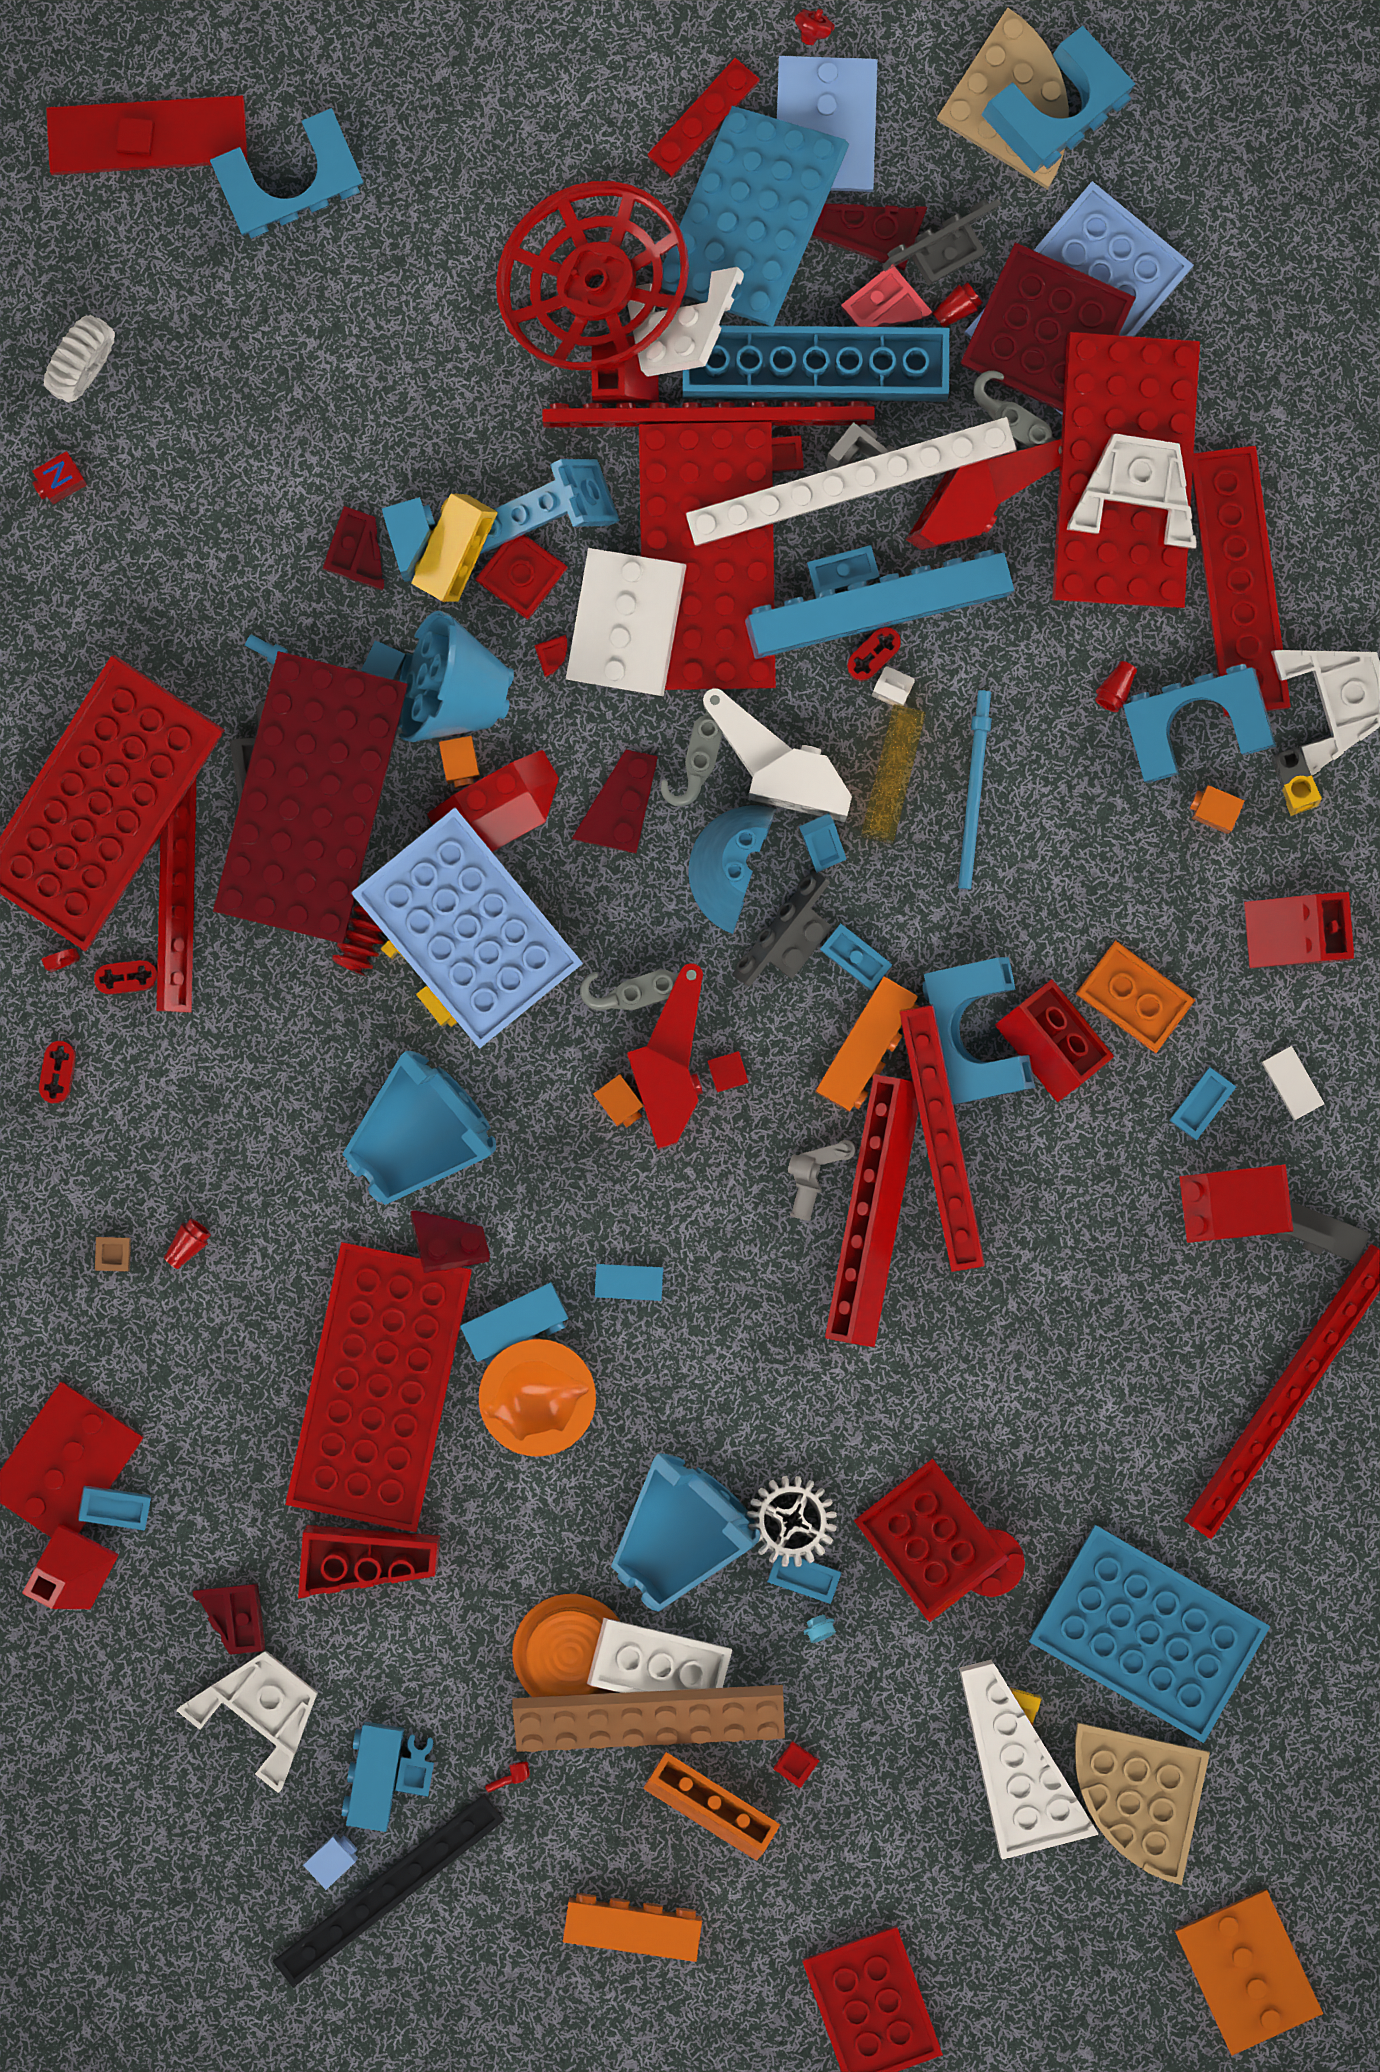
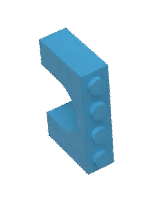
(1040, 137)
(334, 177)
(1152, 717)
(951, 994)

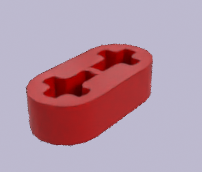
(868, 648)
(125, 969)
(65, 1074)

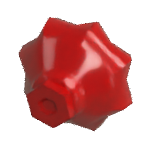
(813, 26)

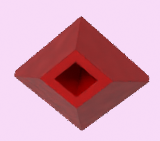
(622, 381)
(70, 1571)

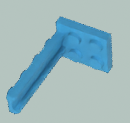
(576, 491)

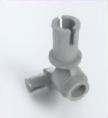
(806, 1170)

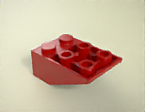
(1299, 930)

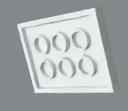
(626, 621)

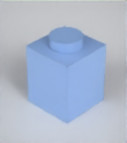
(331, 1860)

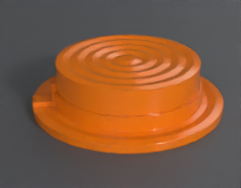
(537, 1397)
(558, 1645)

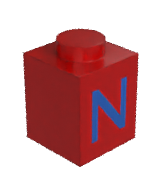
(58, 478)

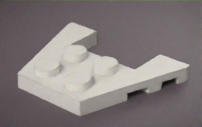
(691, 333)
(1139, 474)
(1348, 693)
(267, 1699)

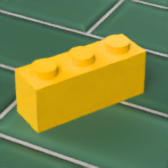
(454, 547)

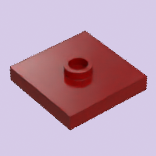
(521, 575)

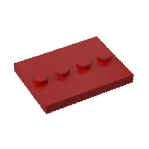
(60, 1453)
(931, 1540)
(872, 2004)

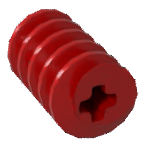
(360, 943)

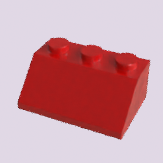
(1056, 1038)

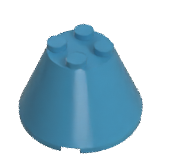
(451, 682)

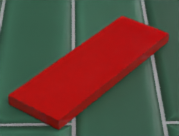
(183, 134)

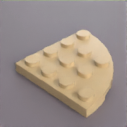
(1009, 55)
(1141, 1795)

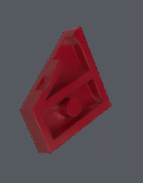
(355, 549)
(448, 1242)
(235, 1615)

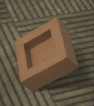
(112, 1254)

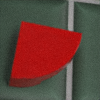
(552, 654)
(53, 962)

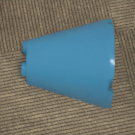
(719, 862)
(417, 1131)
(680, 1532)

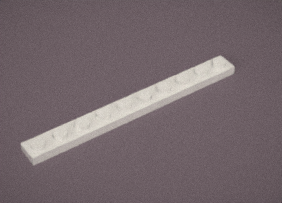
(851, 481)

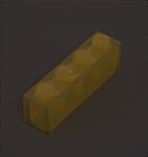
(893, 774)

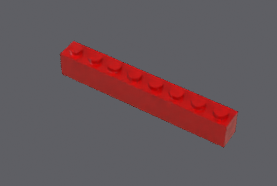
(873, 1212)

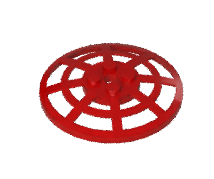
(582, 265)

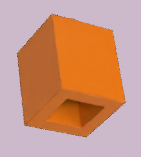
(459, 761)
(1216, 808)
(619, 1102)

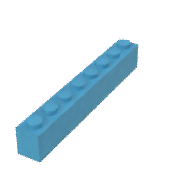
(879, 605)

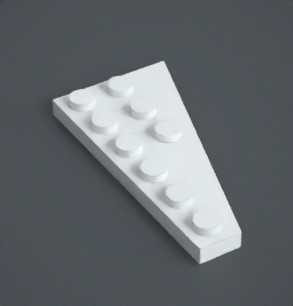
(1022, 1783)

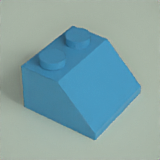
(409, 531)

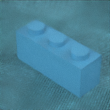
(515, 1322)
(373, 1776)

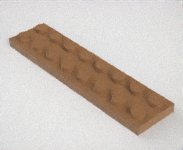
(649, 1718)

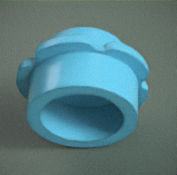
(819, 1628)

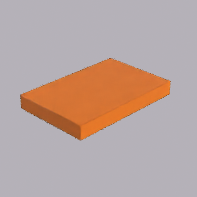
(1135, 997)

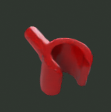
(519, 1773)

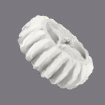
(79, 358)
(805, 1528)

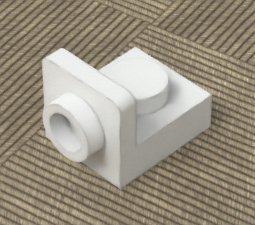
(893, 687)

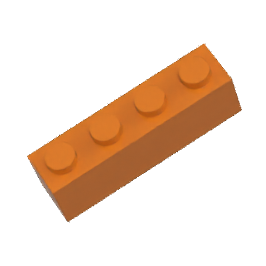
(865, 1046)
(711, 1806)
(632, 1928)

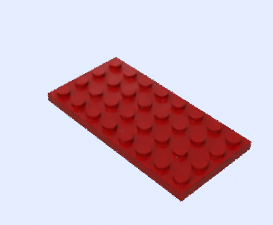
(1136, 391)
(724, 579)
(102, 801)
(378, 1388)

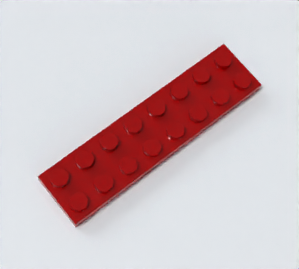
(1238, 567)

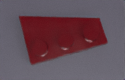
(869, 229)
(621, 805)

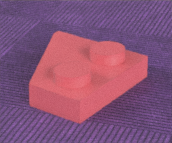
(885, 302)

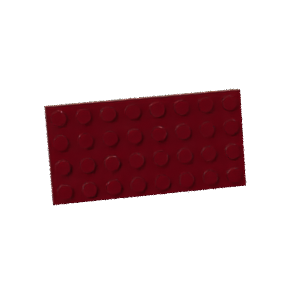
(310, 797)

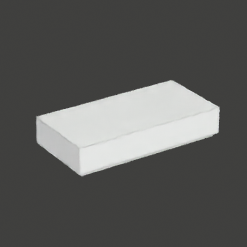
(1292, 1083)

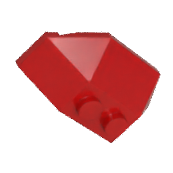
(506, 801)

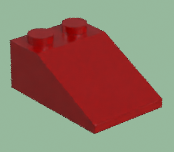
(1236, 1203)

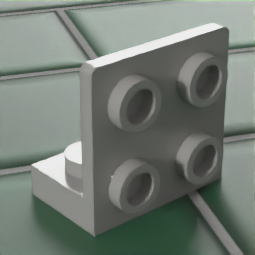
(852, 441)

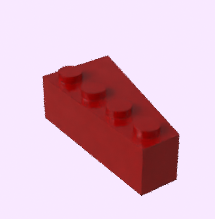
(362, 1558)

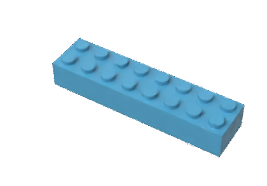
(824, 364)

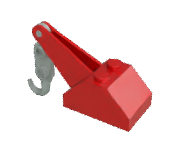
(970, 494)
(663, 1064)

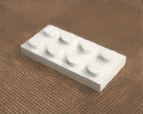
(651, 1660)

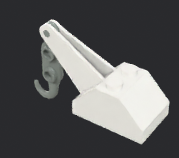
(780, 775)

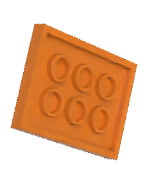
(1248, 1972)

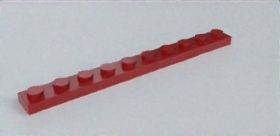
(627, 415)
(1287, 1396)

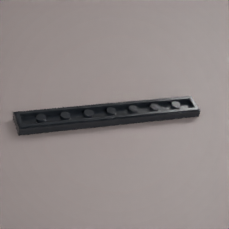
(388, 1890)

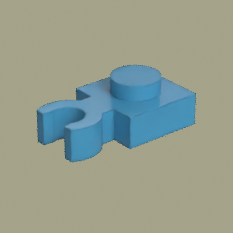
(414, 1772)

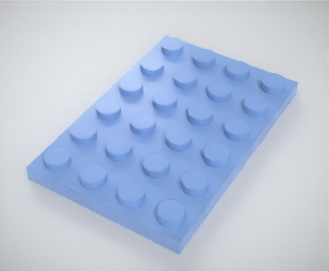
(1116, 249)
(466, 927)

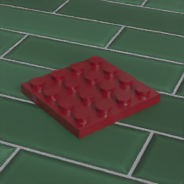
(1030, 318)

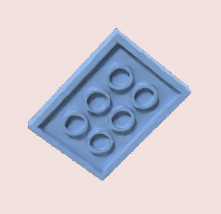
(837, 100)

